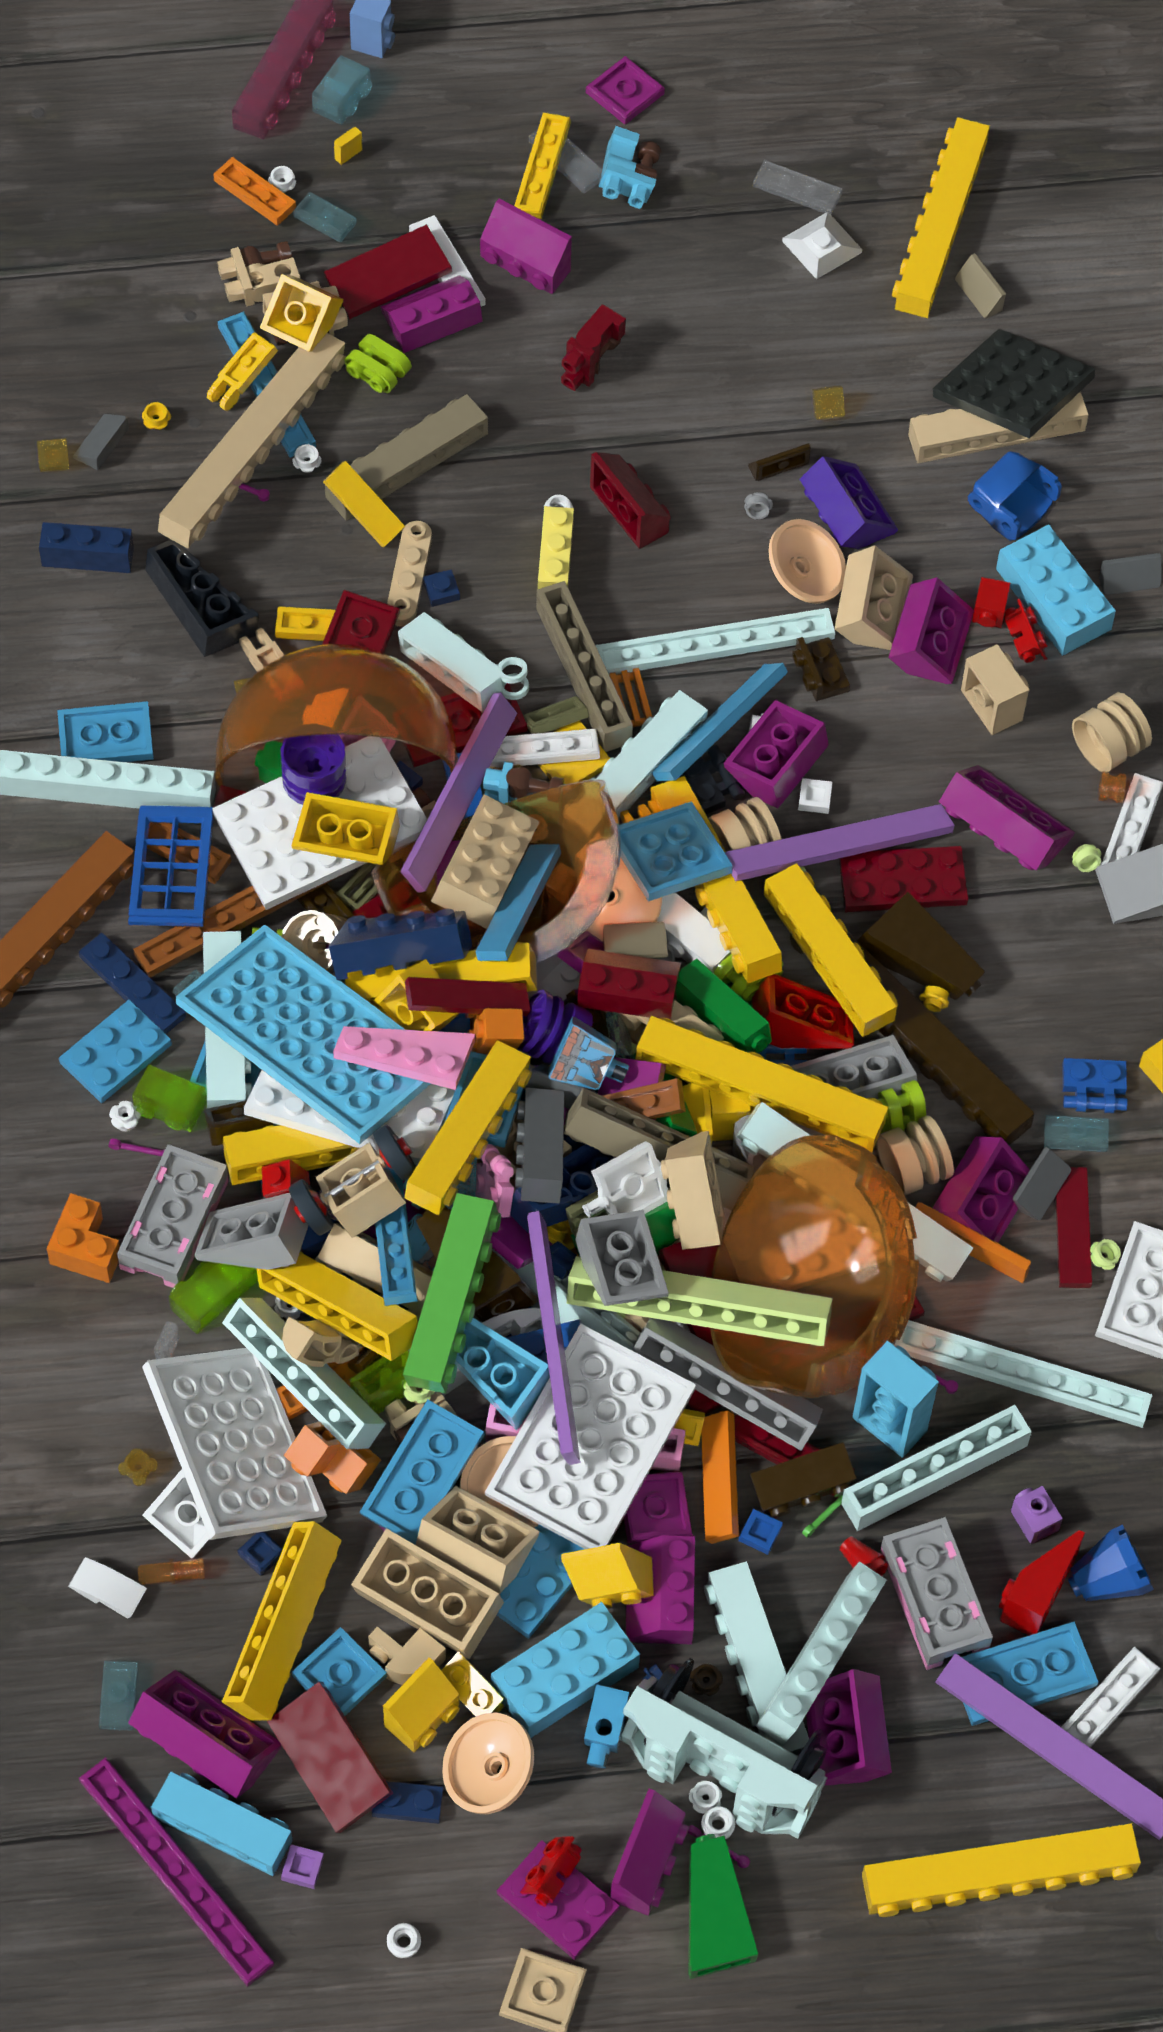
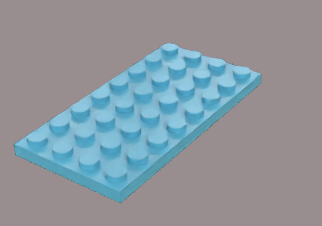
(287, 1021)

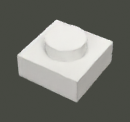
(815, 795)

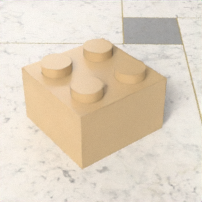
(995, 689)

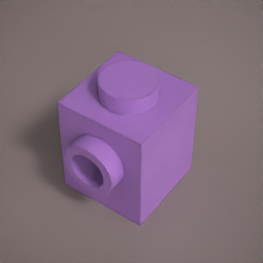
(1036, 1514)

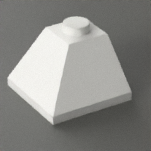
(822, 245)
(178, 1516)

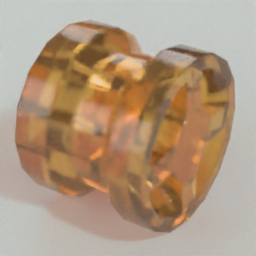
(1112, 787)

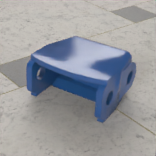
(1014, 494)

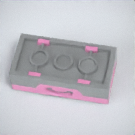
(173, 1215)
(935, 1592)

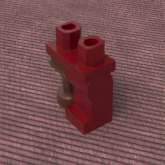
(584, 353)

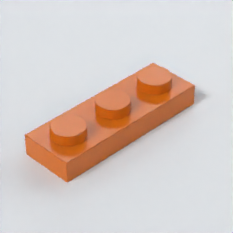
(254, 191)

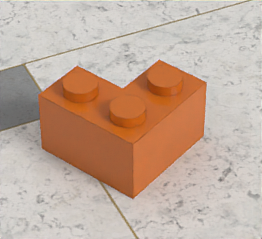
(495, 1025)
(78, 1245)
(320, 1452)

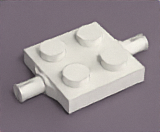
(629, 1183)

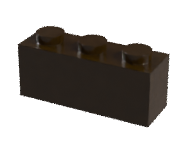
(804, 1480)

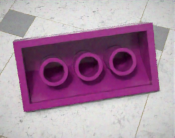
(1005, 817)
(204, 1733)

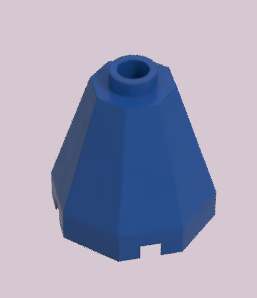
(1110, 1569)

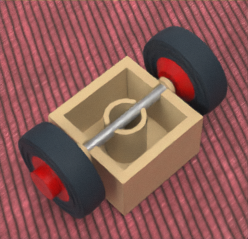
(357, 1187)

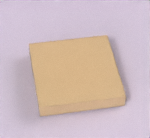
(542, 1992)

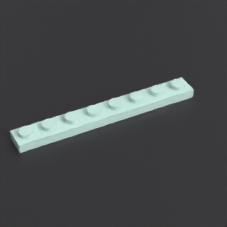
(716, 641)
(1025, 1373)

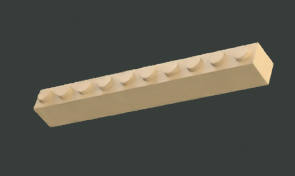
(250, 441)

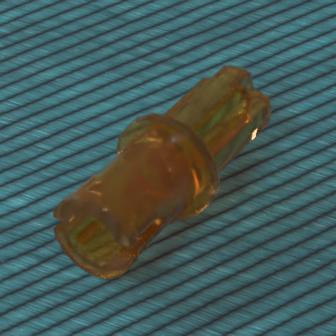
(171, 1571)

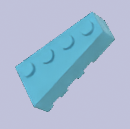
(502, 1372)

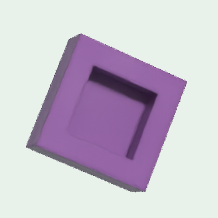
(302, 1866)

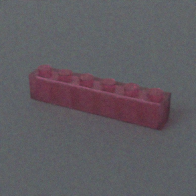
(282, 66)

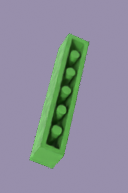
(451, 1293)

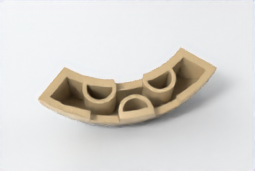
(317, 1343)

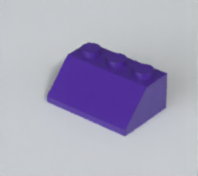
(847, 503)

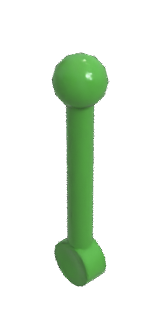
(808, 1531)

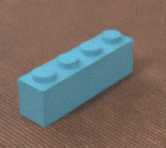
(222, 1823)

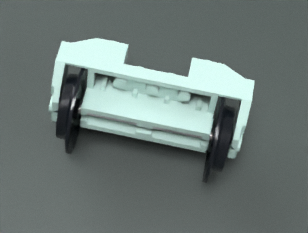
(770, 1783)

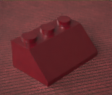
(628, 498)
(628, 984)

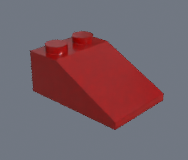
(802, 1015)
(1037, 1586)

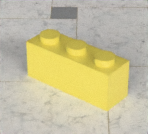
(555, 546)

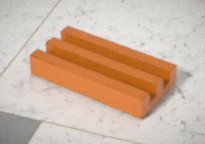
(626, 677)

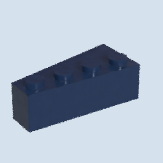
(399, 941)
(576, 1185)

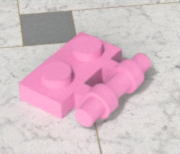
(494, 1178)

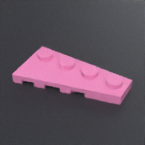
(408, 1053)

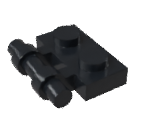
(704, 786)

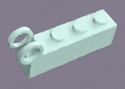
(457, 663)

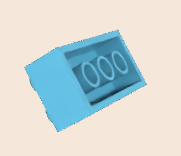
(1057, 589)
(895, 1398)
(564, 1669)

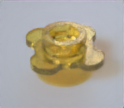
(134, 1458)

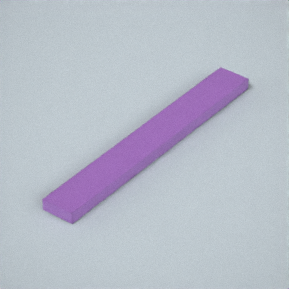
(458, 792)
(839, 842)
(553, 1338)
(1053, 1744)

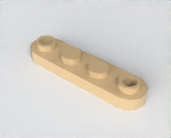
(409, 570)

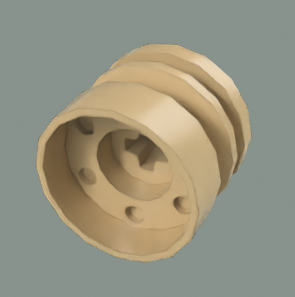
(1112, 732)
(747, 828)
(311, 932)
(916, 1155)

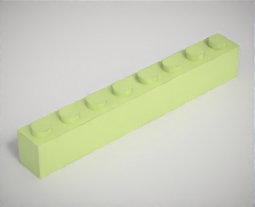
(720, 1306)

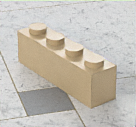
(360, 1260)

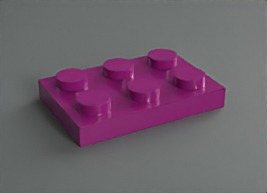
(573, 1916)

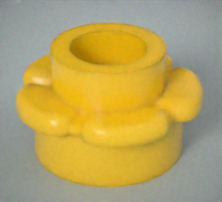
(156, 410)
(935, 998)

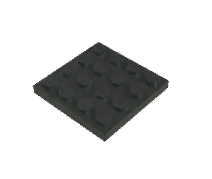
(1014, 383)

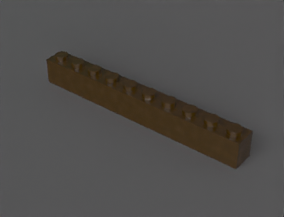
(950, 1062)

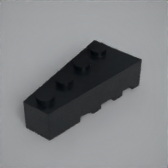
(199, 601)

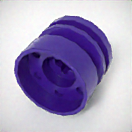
(313, 766)
(548, 1023)

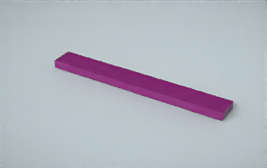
(176, 1872)

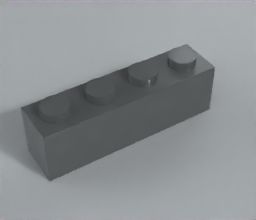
(541, 1145)

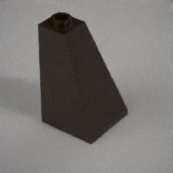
(921, 949)
(501, 1288)

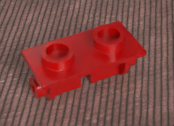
(1023, 621)
(560, 1857)

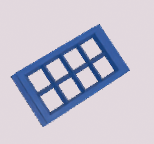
(169, 916)

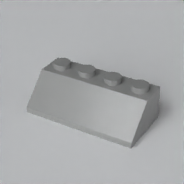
(863, 1068)

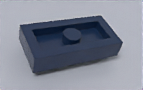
(411, 1803)

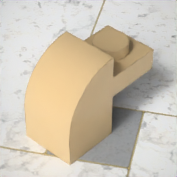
(406, 1659)

